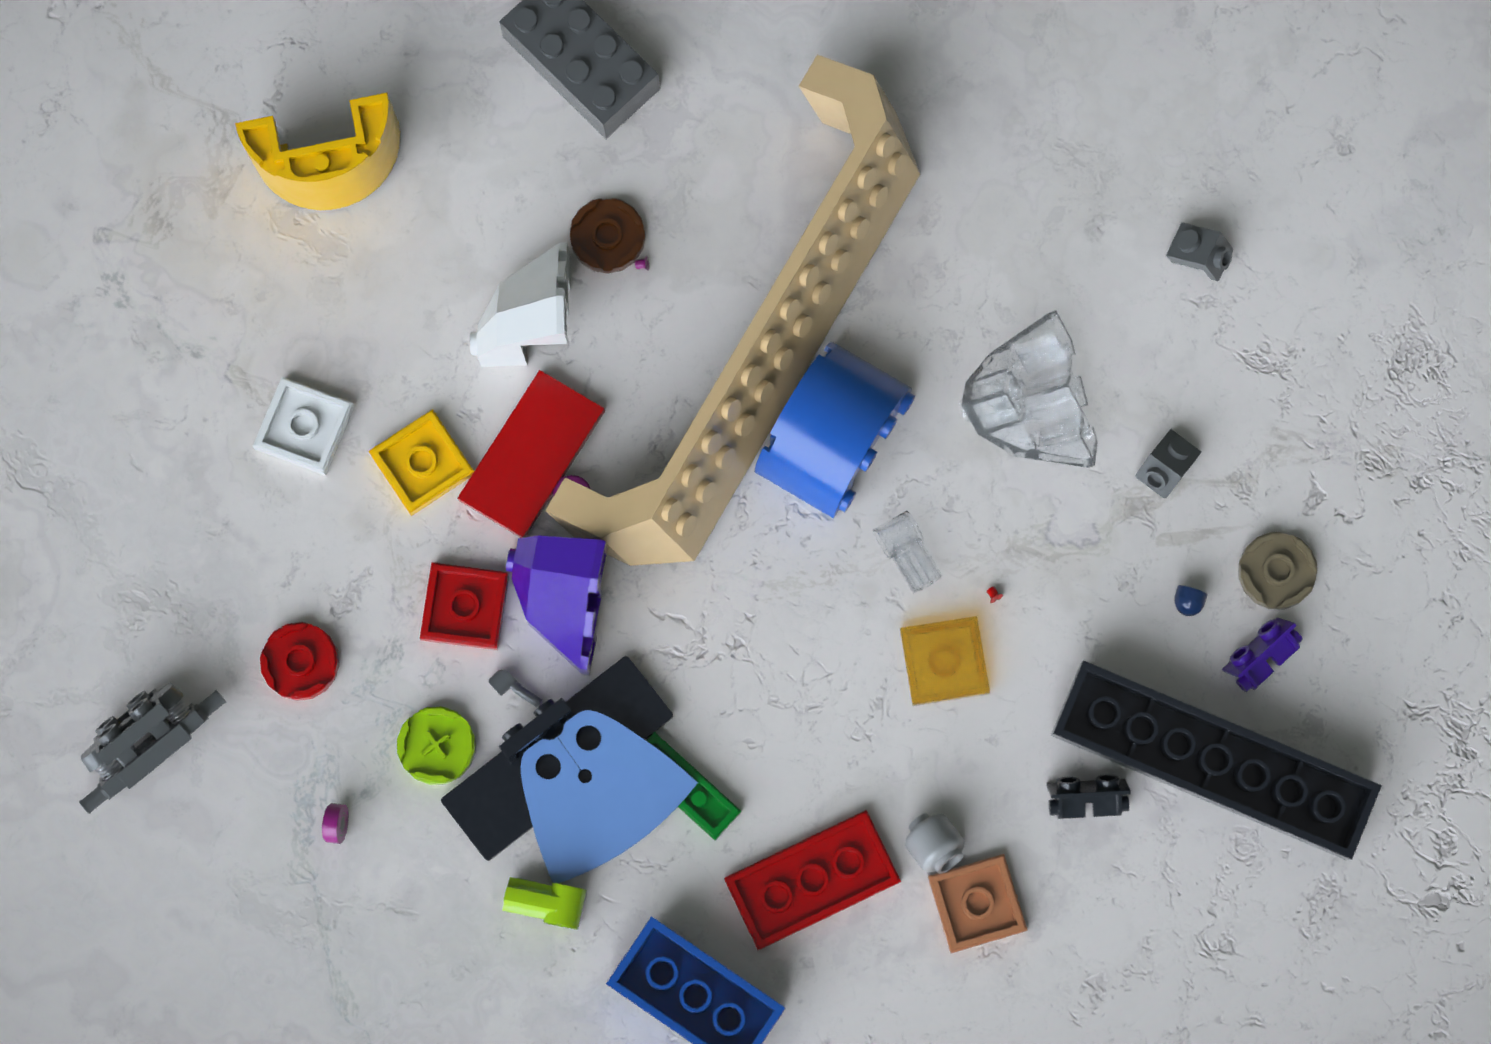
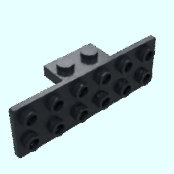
(492, 800)

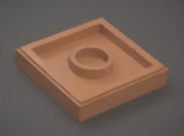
(977, 903)

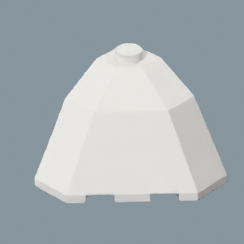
(525, 311)

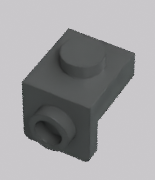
(1201, 250)
(1168, 463)

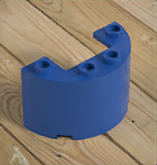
(832, 429)

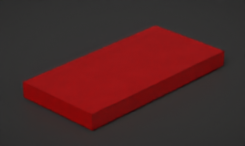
(531, 454)
(812, 880)

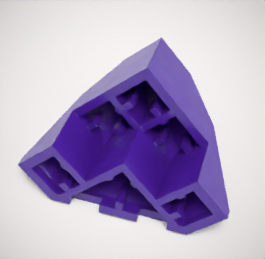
(561, 591)

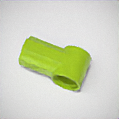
(555, 904)

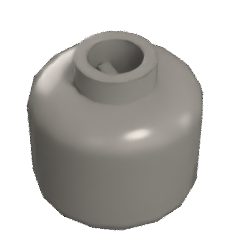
(935, 843)

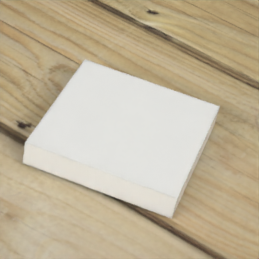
(303, 425)

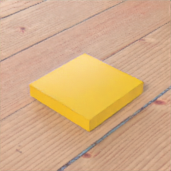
(421, 462)

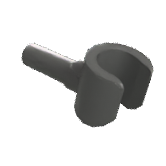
(503, 681)

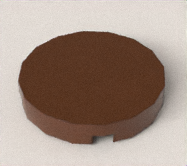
(607, 235)

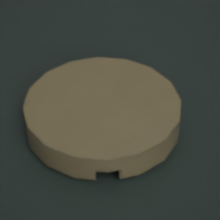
(1277, 570)

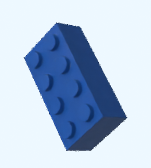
(692, 990)

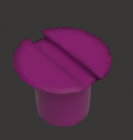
(642, 264)

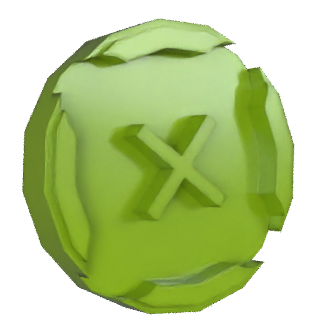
(436, 745)

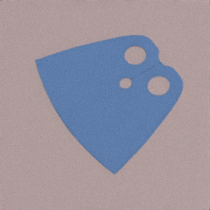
(598, 820)

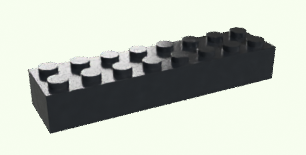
(1216, 760)

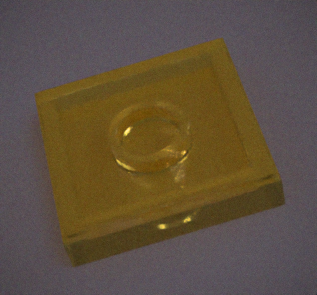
(944, 661)

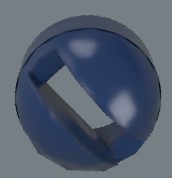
(1189, 600)

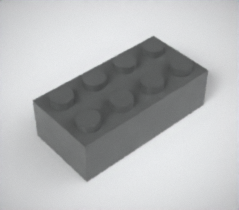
(581, 59)

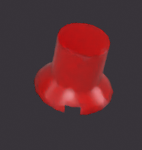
(994, 595)

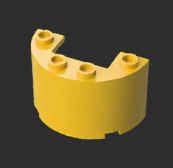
(330, 172)

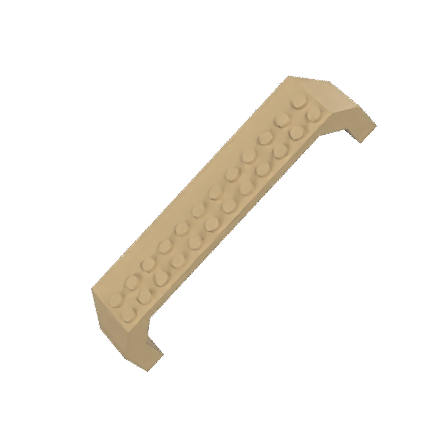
(678, 511)

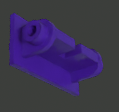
(1274, 640)

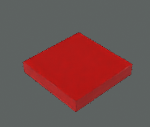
(464, 606)

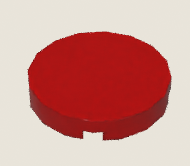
(299, 661)

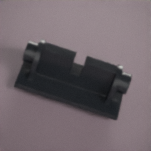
(1103, 793)

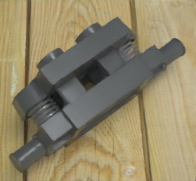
(119, 735)

